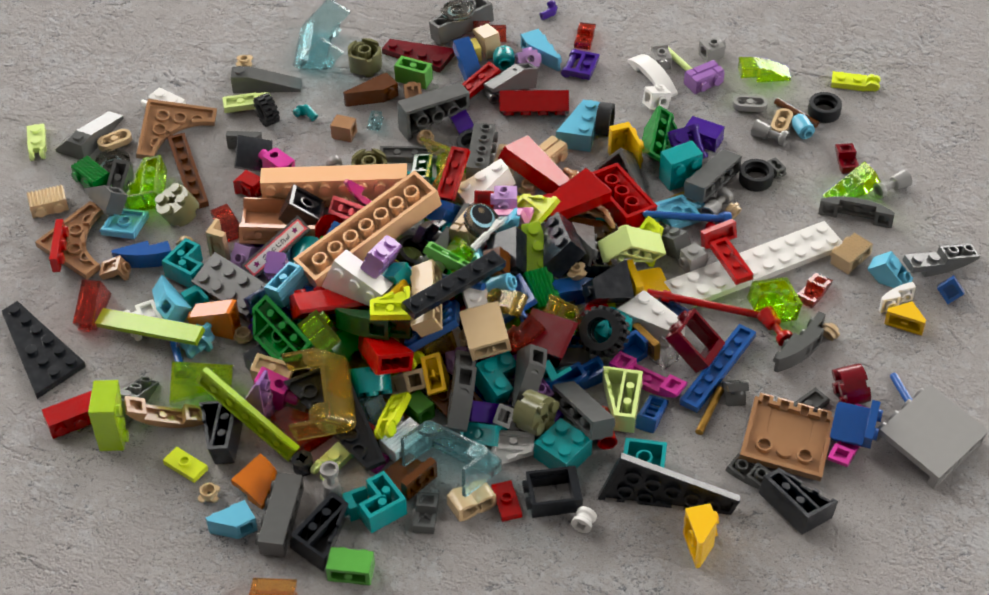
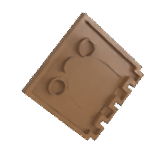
(787, 436)

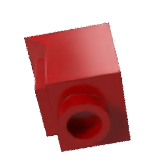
(248, 184)

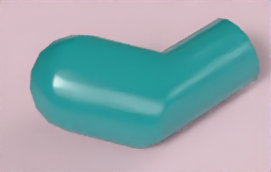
(305, 109)

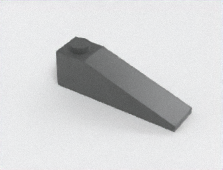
(251, 80)
(84, 140)
(628, 162)

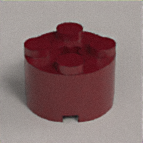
(851, 384)

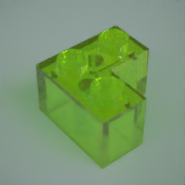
(777, 294)

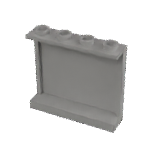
(933, 433)

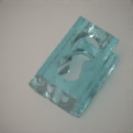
(375, 123)

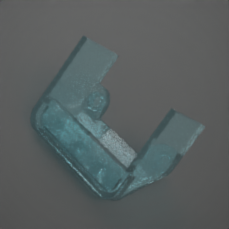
(314, 42)
(480, 461)

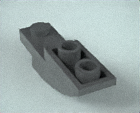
(943, 261)
(800, 346)
(461, 392)

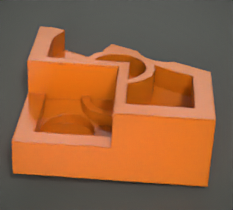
(256, 480)

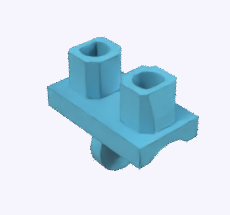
(204, 344)

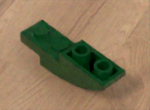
(359, 323)

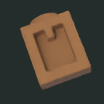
(412, 89)
(114, 267)

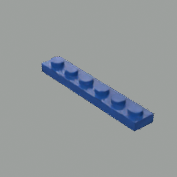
(713, 375)

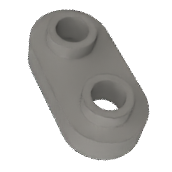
(750, 103)

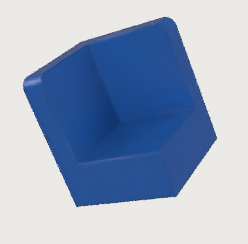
(950, 289)
(636, 346)

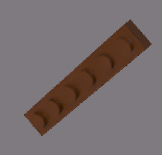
(187, 168)

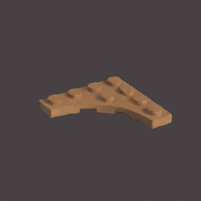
(168, 118)
(76, 255)

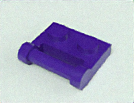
(585, 66)
(680, 136)

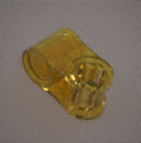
(509, 301)
(560, 308)

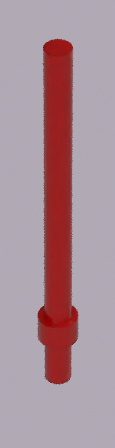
(667, 296)

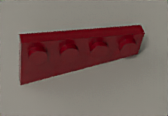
(437, 55)

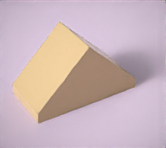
(488, 39)

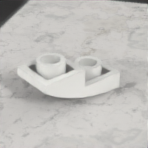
(897, 295)

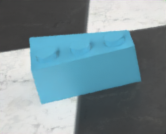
(579, 127)

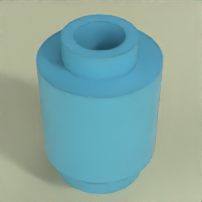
(802, 126)
(504, 281)

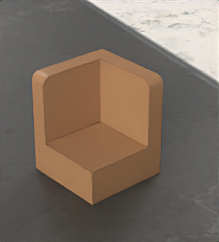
(343, 128)

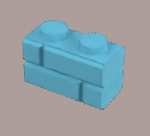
(285, 283)

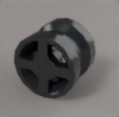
(298, 460)

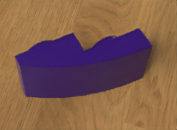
(462, 121)
(483, 412)

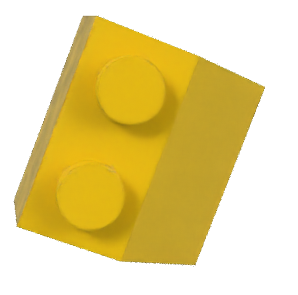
(700, 531)

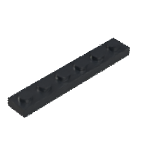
(453, 284)

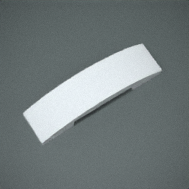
(653, 72)

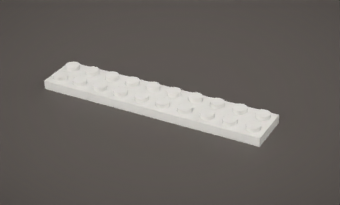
(764, 261)

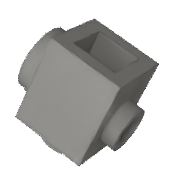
(692, 257)

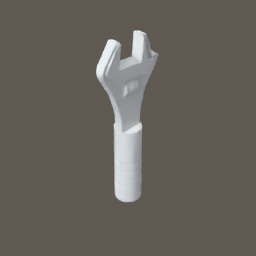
(486, 235)

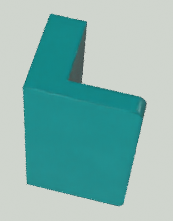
(552, 374)
(483, 433)

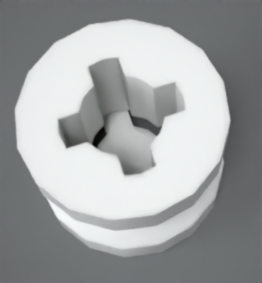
(584, 519)

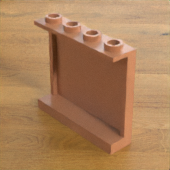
(261, 220)

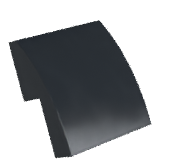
(247, 152)

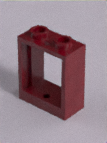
(704, 332)

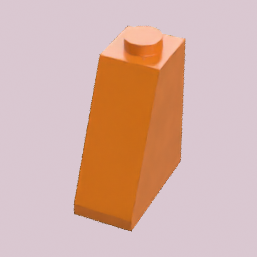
(220, 314)

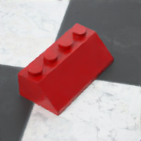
(534, 101)
(627, 197)
(320, 299)

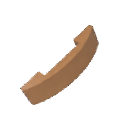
(163, 416)

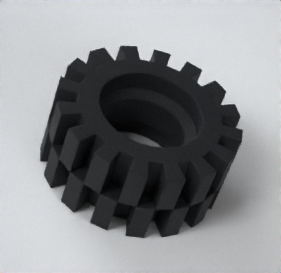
(266, 109)

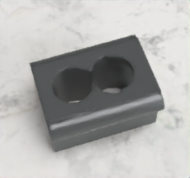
(778, 167)

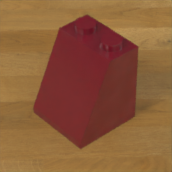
(555, 337)

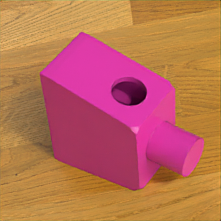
(275, 159)
(280, 392)

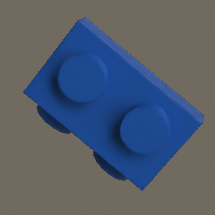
(856, 424)

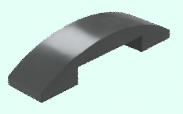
(857, 207)

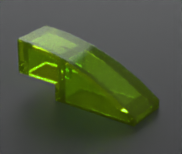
(762, 69)

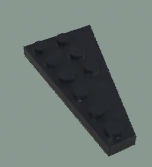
(41, 351)
(360, 440)
(661, 487)

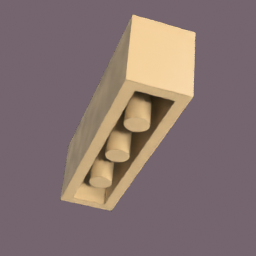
(422, 277)

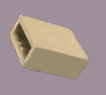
(485, 330)

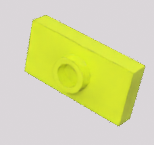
(185, 464)

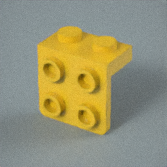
(625, 137)
(648, 278)

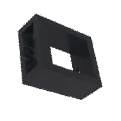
(552, 477)

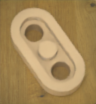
(782, 120)
(114, 140)

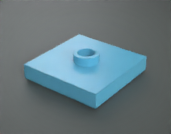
(125, 225)

